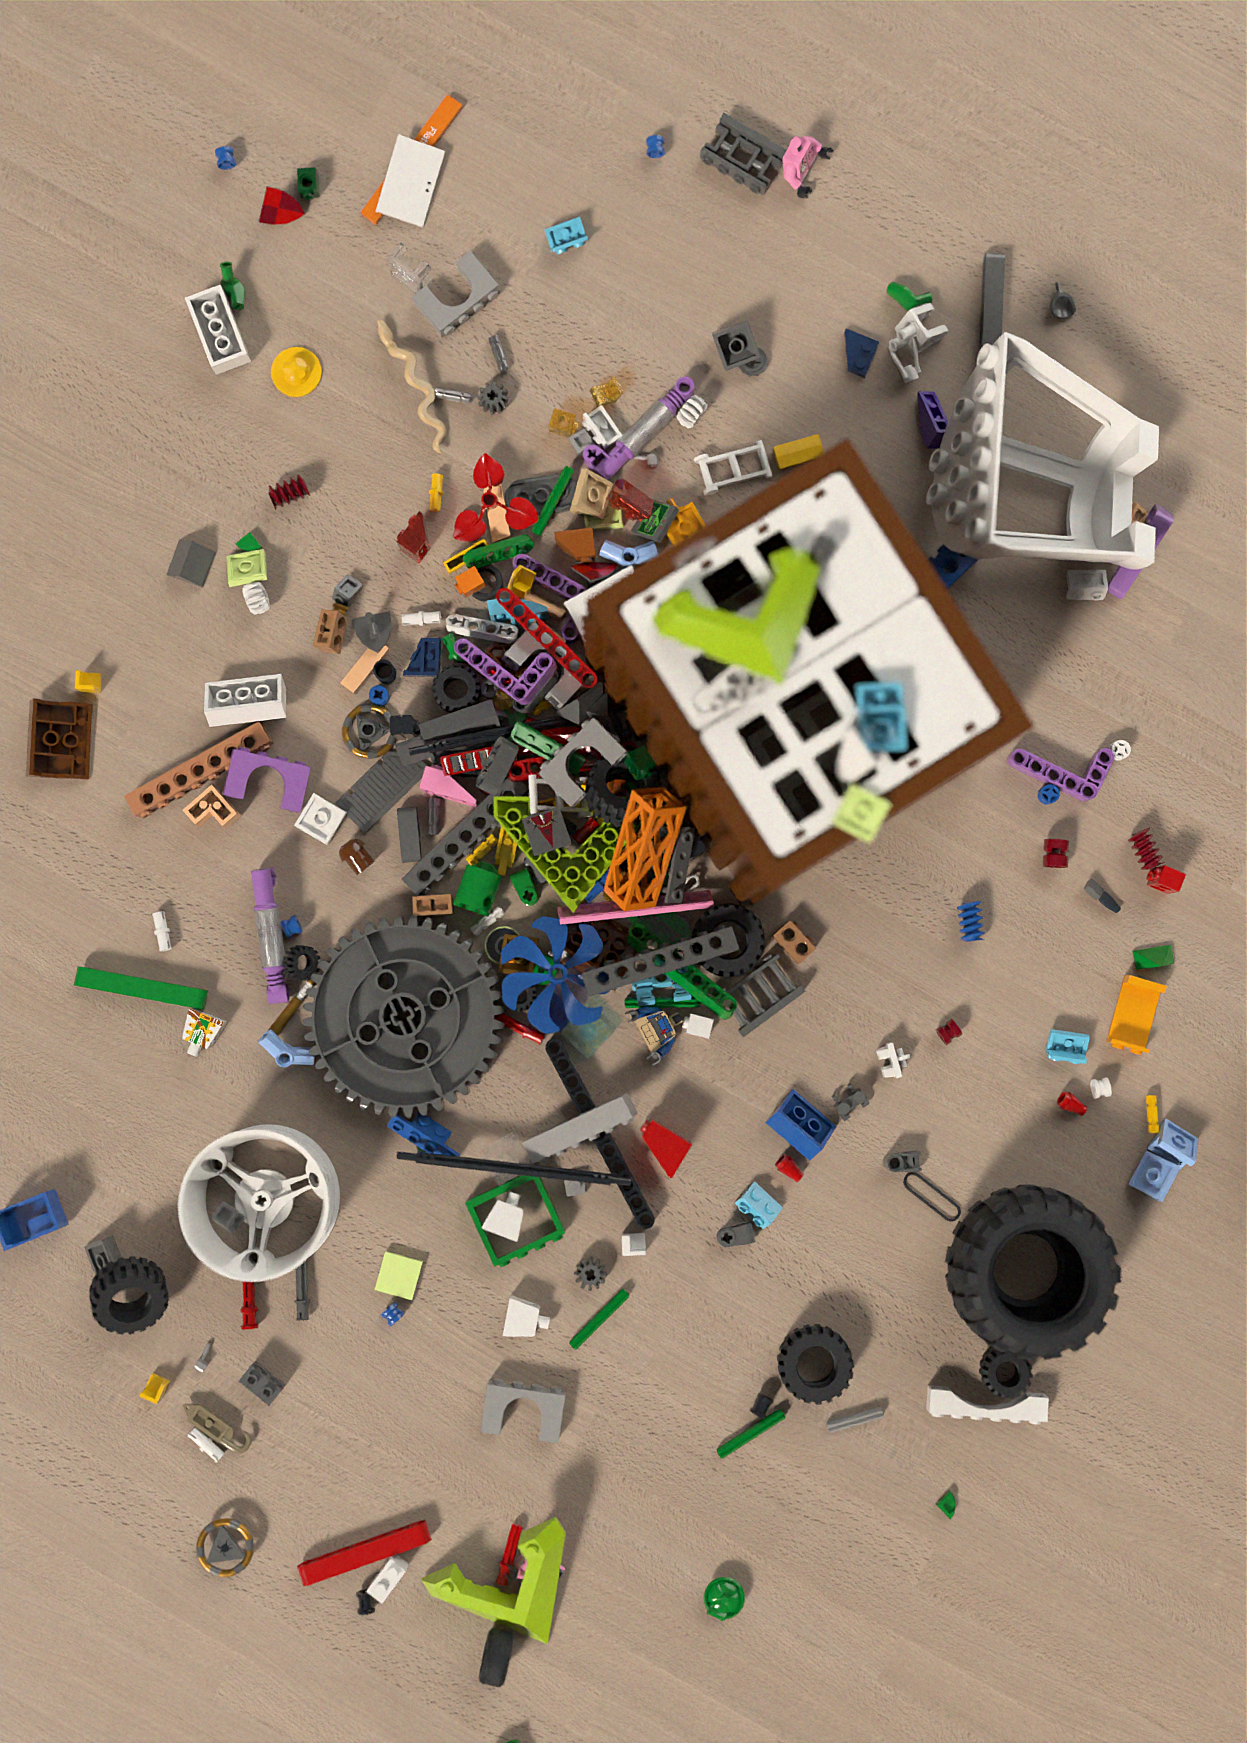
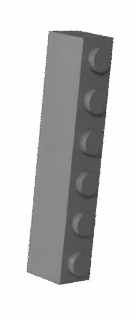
(579, 1128)

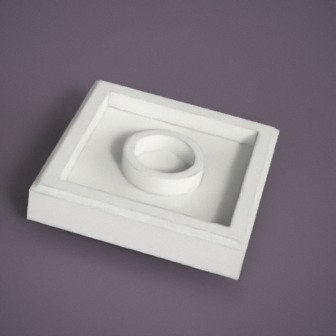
(320, 819)

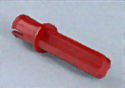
(527, 1031)
(509, 1554)

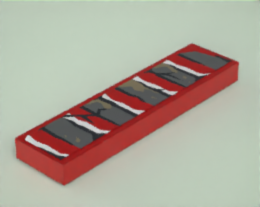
(465, 761)

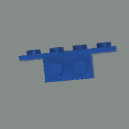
(423, 1133)

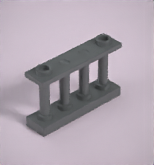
(679, 865)
(777, 1003)

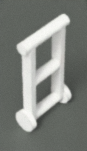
(712, 488)
(582, 812)

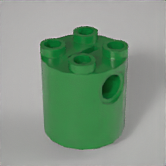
(478, 888)

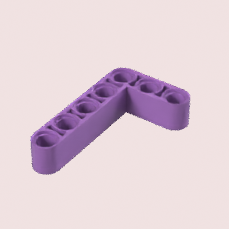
(1123, 577)
(561, 590)
(502, 675)
(1062, 774)

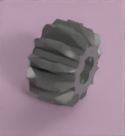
(498, 402)
(597, 1272)

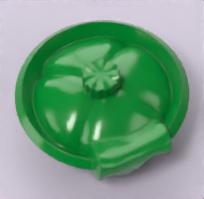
(724, 1598)

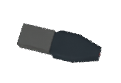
(1098, 892)

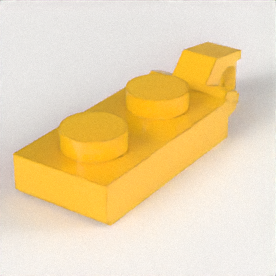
(505, 852)

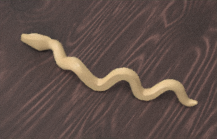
(387, 338)

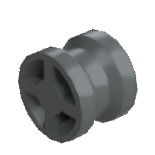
(489, 692)

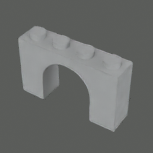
(446, 318)
(528, 646)
(557, 770)
(501, 1394)

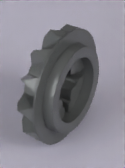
(757, 368)

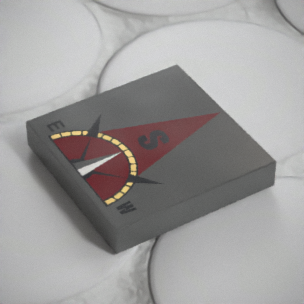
(546, 831)

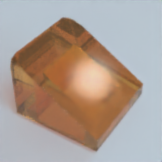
(617, 787)

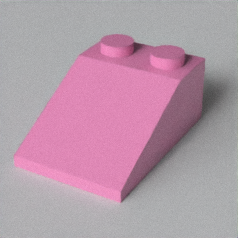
(443, 786)

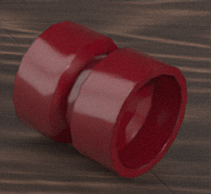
(1056, 860)

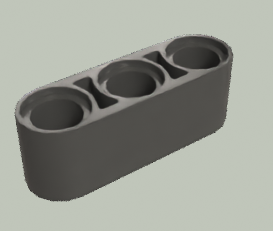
(539, 696)
(497, 765)
(409, 834)

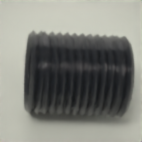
(378, 665)

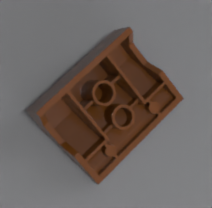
(59, 739)

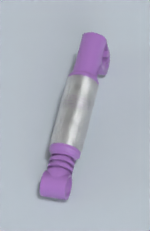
(640, 433)
(270, 934)

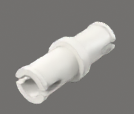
(421, 618)
(162, 931)
(206, 1444)

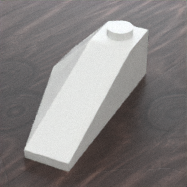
(730, 691)

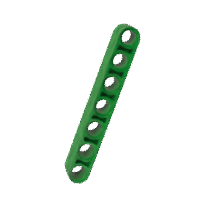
(685, 979)
(140, 987)

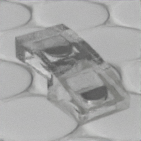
(698, 549)

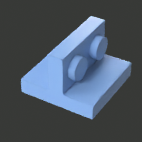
(1175, 1144)
(1154, 1176)

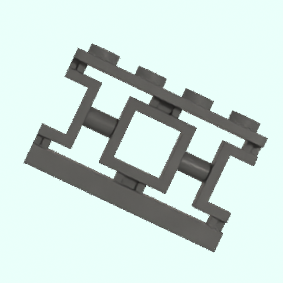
(751, 142)

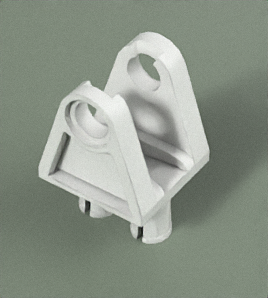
(911, 327)

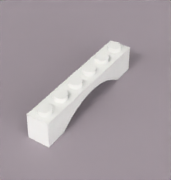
(1027, 1407)

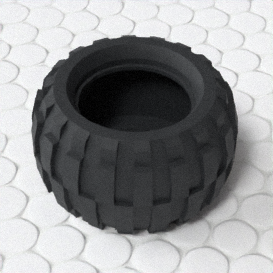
(1074, 1302)

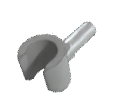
(651, 459)
(201, 1365)

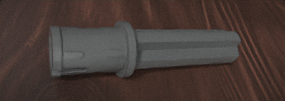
(302, 1292)

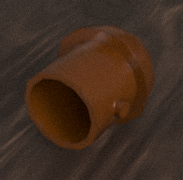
(355, 855)

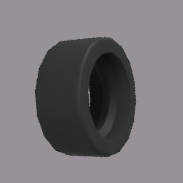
(499, 583)

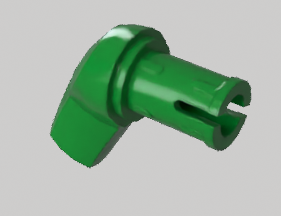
(232, 286)
(906, 298)
(450, 641)

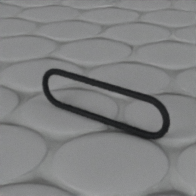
(938, 1191)

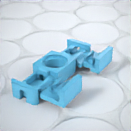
(644, 990)

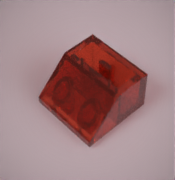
(630, 500)
(414, 539)

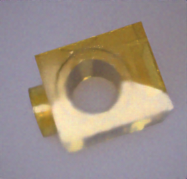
(559, 416)

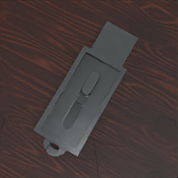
(462, 722)

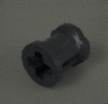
(761, 1405)
(365, 1602)

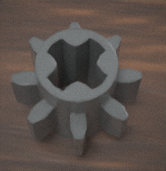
(824, 547)

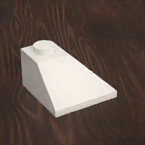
(853, 757)

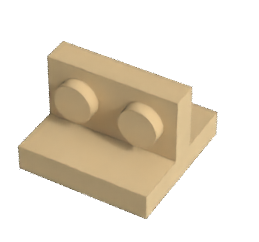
(591, 494)

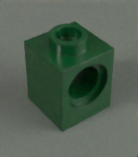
(305, 176)
(640, 763)

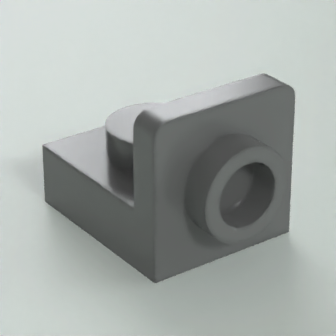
(346, 590)

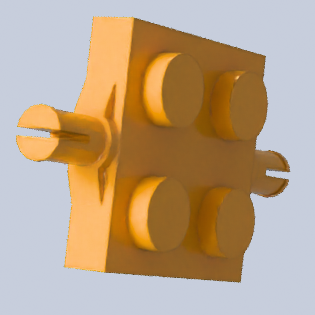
(685, 522)

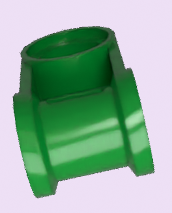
(523, 883)

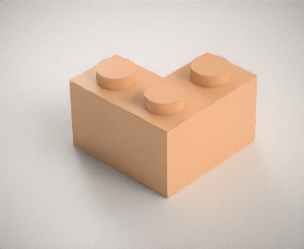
(210, 804)

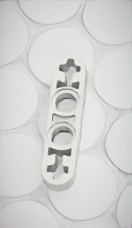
(482, 627)

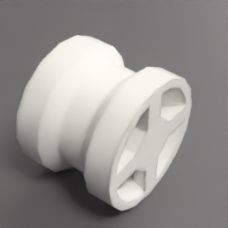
(1122, 747)
(1100, 1087)

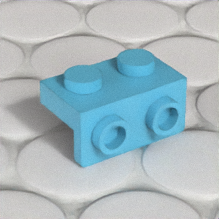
(566, 235)
(1067, 1046)
(758, 1205)

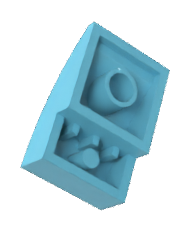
(499, 614)
(881, 716)

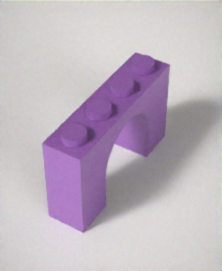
(293, 774)

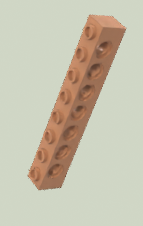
(137, 798)

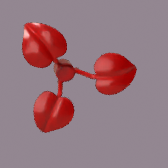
(519, 513)

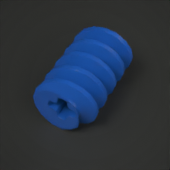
(970, 921)

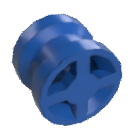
(655, 146)
(225, 157)
(381, 698)
(1051, 792)
(291, 926)
(392, 1314)

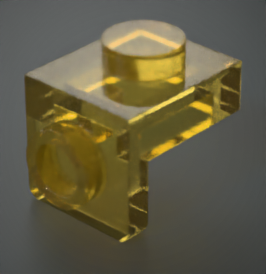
(607, 392)

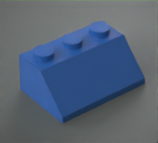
(801, 1124)

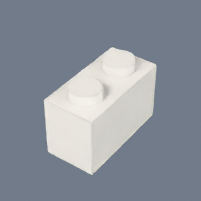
(698, 1025)
(387, 1578)

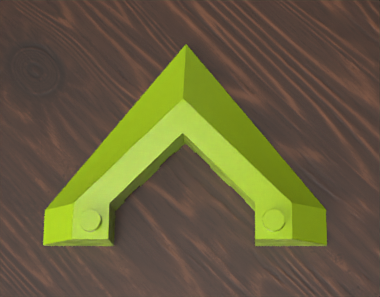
(758, 645)
(567, 873)
(533, 1607)

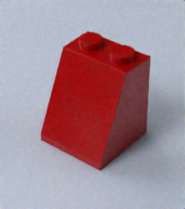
(665, 1145)

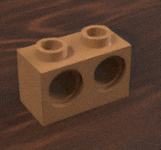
(330, 631)
(433, 905)
(790, 946)

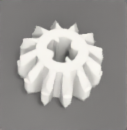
(691, 411)
(256, 597)

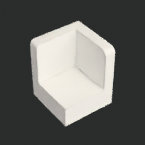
(633, 1244)

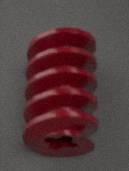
(287, 491)
(1145, 849)

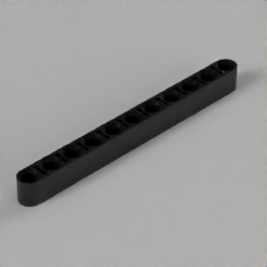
(610, 1160)

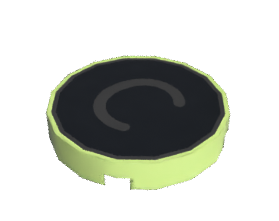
(494, 942)

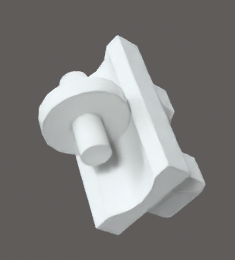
(893, 1069)

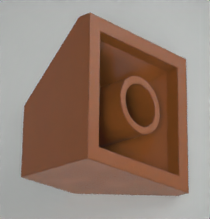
(577, 544)

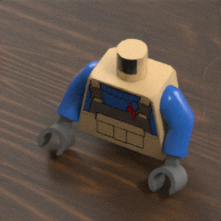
(656, 1029)

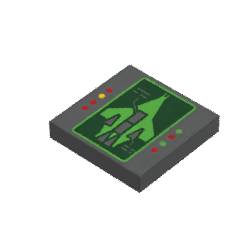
(659, 522)

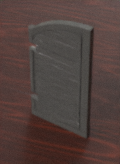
(380, 790)

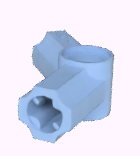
(617, 553)
(276, 1047)

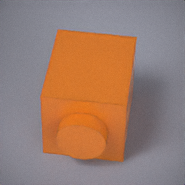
(469, 582)

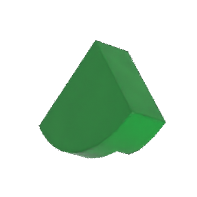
(248, 543)
(947, 1504)

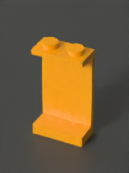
(1134, 1014)

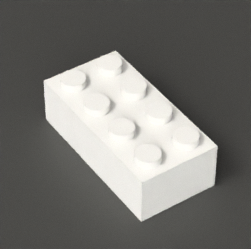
(218, 329)
(245, 700)

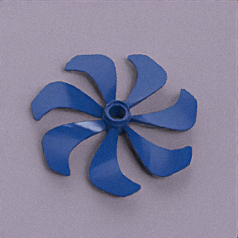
(517, 982)

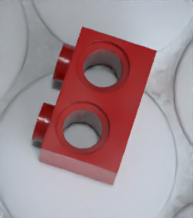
(1165, 879)

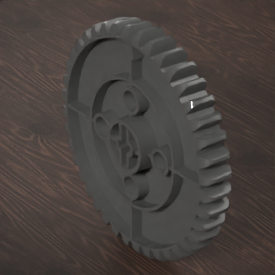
(353, 997)

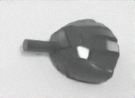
(1062, 304)

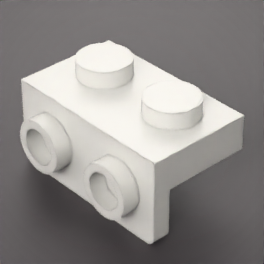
(602, 427)

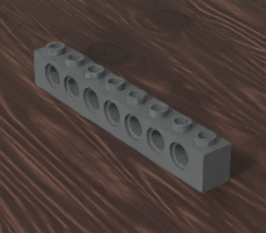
(413, 877)
(727, 944)

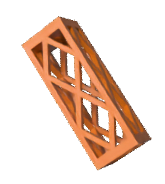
(626, 889)

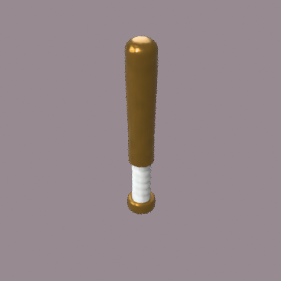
(290, 1009)

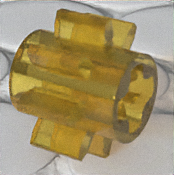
(502, 700)

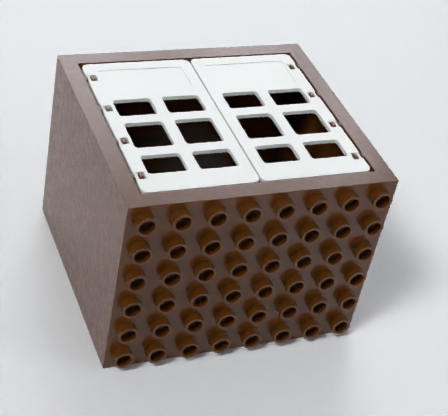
(870, 621)

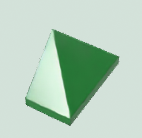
(1153, 957)

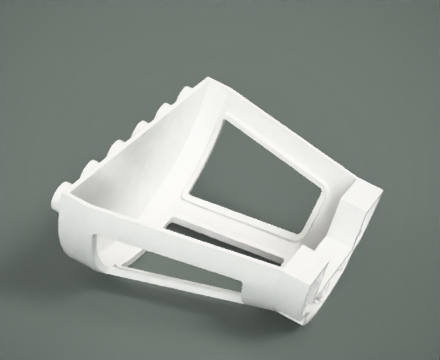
(1099, 484)

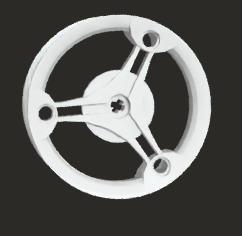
(276, 1209)

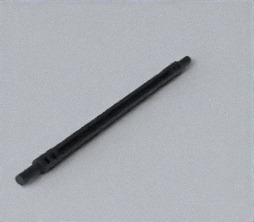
(490, 735)
(513, 1168)

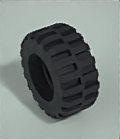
(603, 801)
(754, 938)
(132, 1315)
(815, 1390)

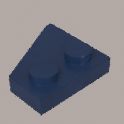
(859, 352)
(426, 659)

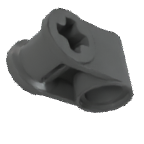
(907, 1161)
(740, 1235)

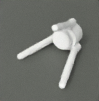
(909, 372)

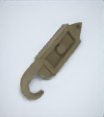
(214, 1426)

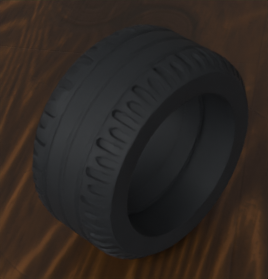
(496, 1657)

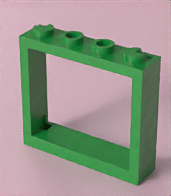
(522, 1251)

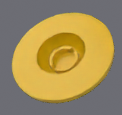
(296, 372)

